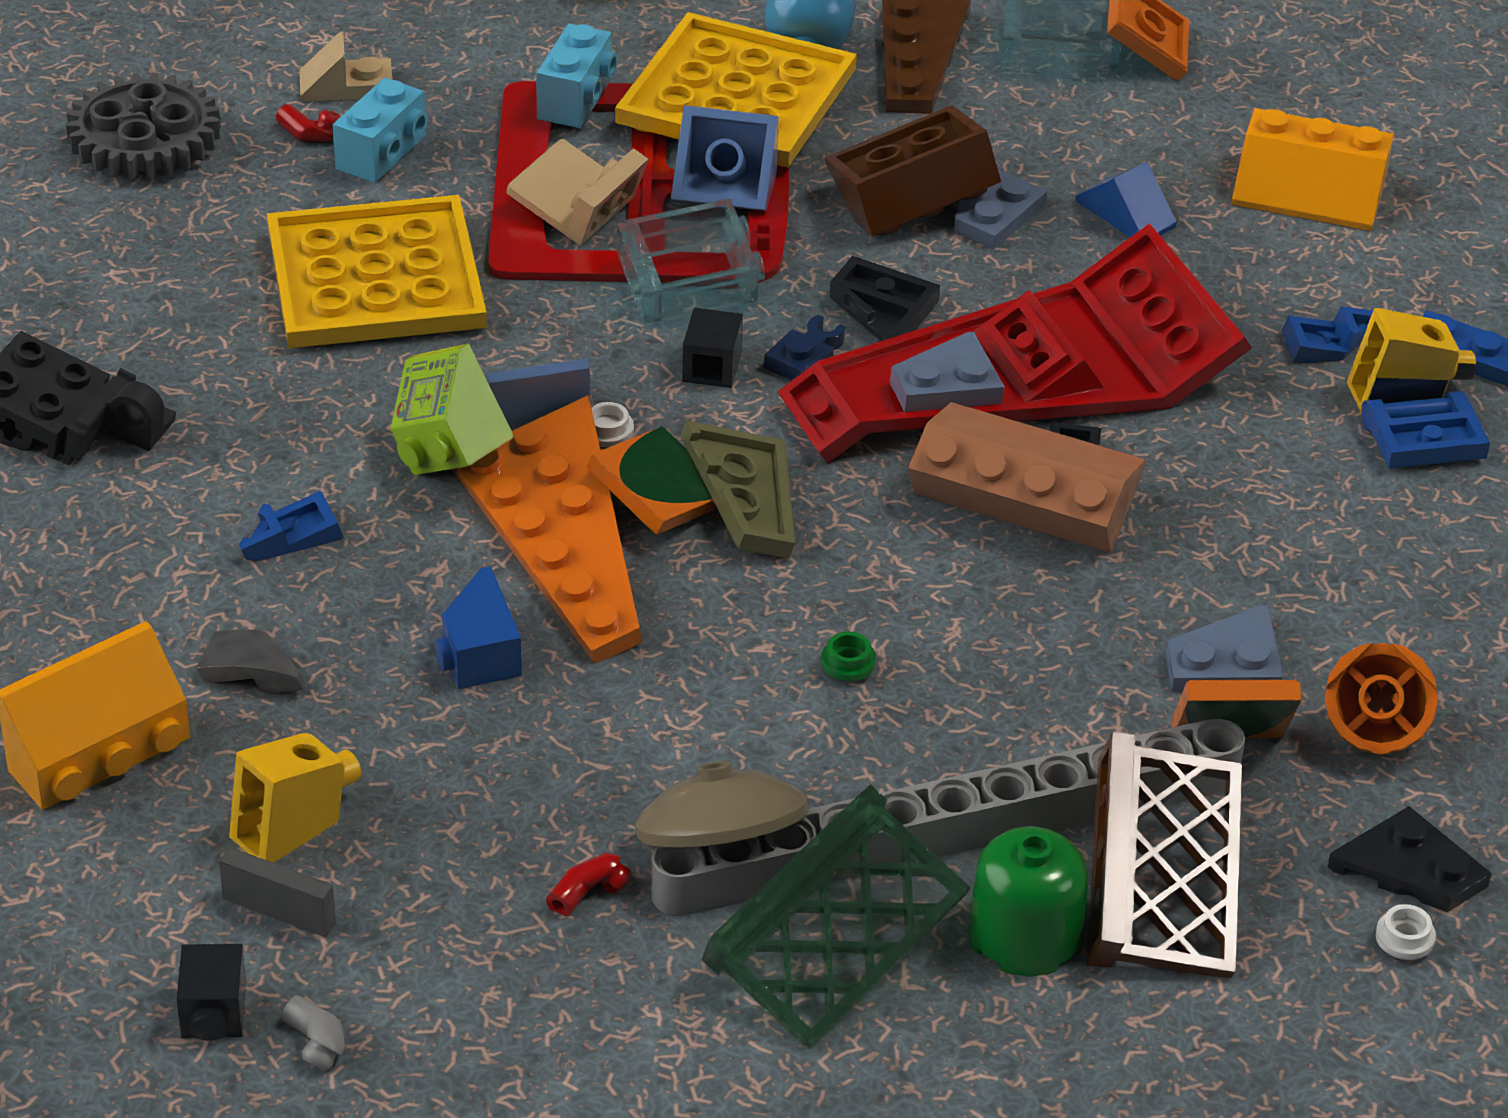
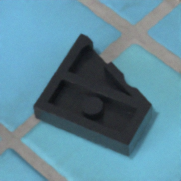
(882, 297)
(1414, 861)

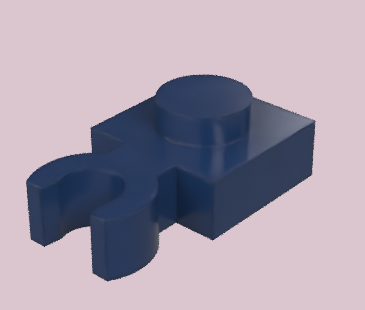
(800, 351)

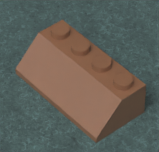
(1025, 475)

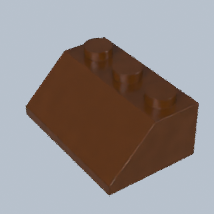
(914, 170)

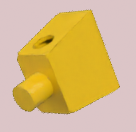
(287, 794)

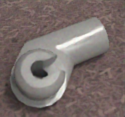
(320, 1026)

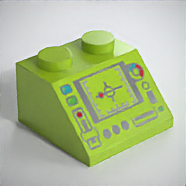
(446, 412)

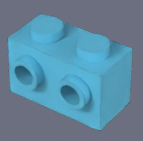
(575, 75)
(379, 129)

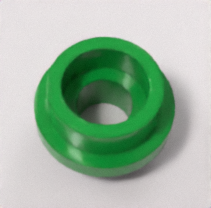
(848, 657)

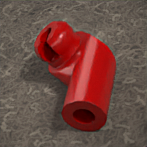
(307, 129)
(584, 876)

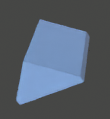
(726, 157)
(539, 390)

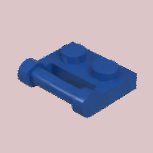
(1426, 430)

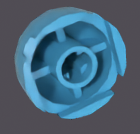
(811, 20)

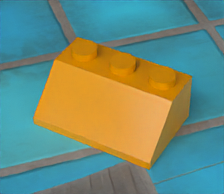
(1312, 168)
(92, 716)

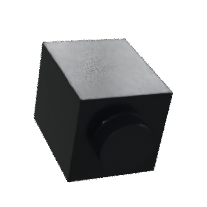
(712, 347)
(211, 991)

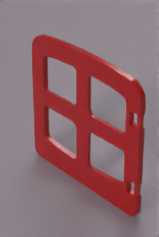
(518, 235)

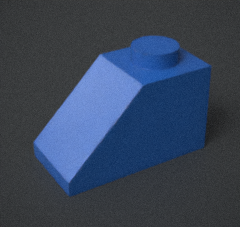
(479, 635)

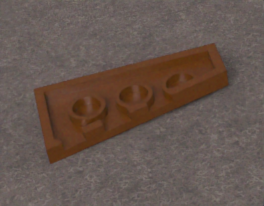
(918, 50)

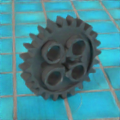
(143, 125)

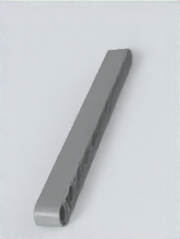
(941, 813)

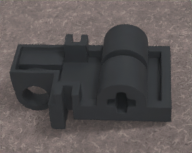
(71, 402)

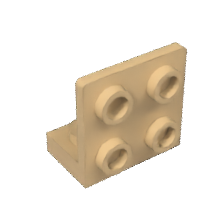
(577, 191)

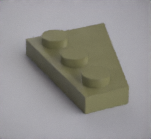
(747, 485)

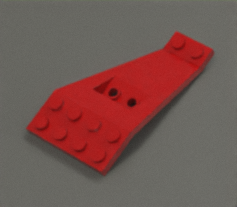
(1109, 342)

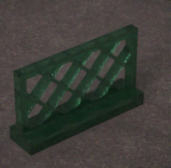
(798, 882)

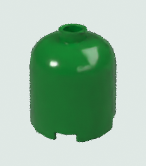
(1029, 901)

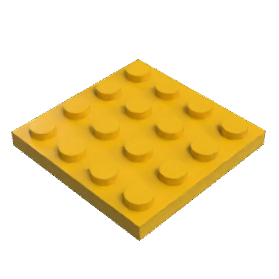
(741, 71)
(375, 271)

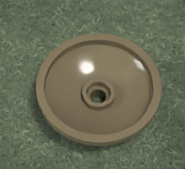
(720, 808)

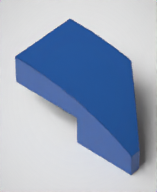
(1325, 340)
(292, 528)

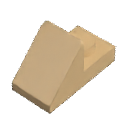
(333, 78)

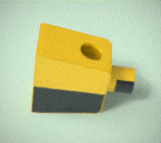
(1407, 359)

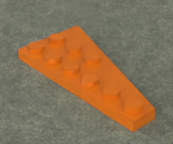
(561, 525)

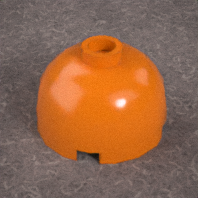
(1381, 698)

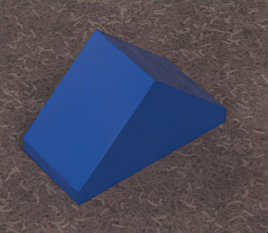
(1130, 201)

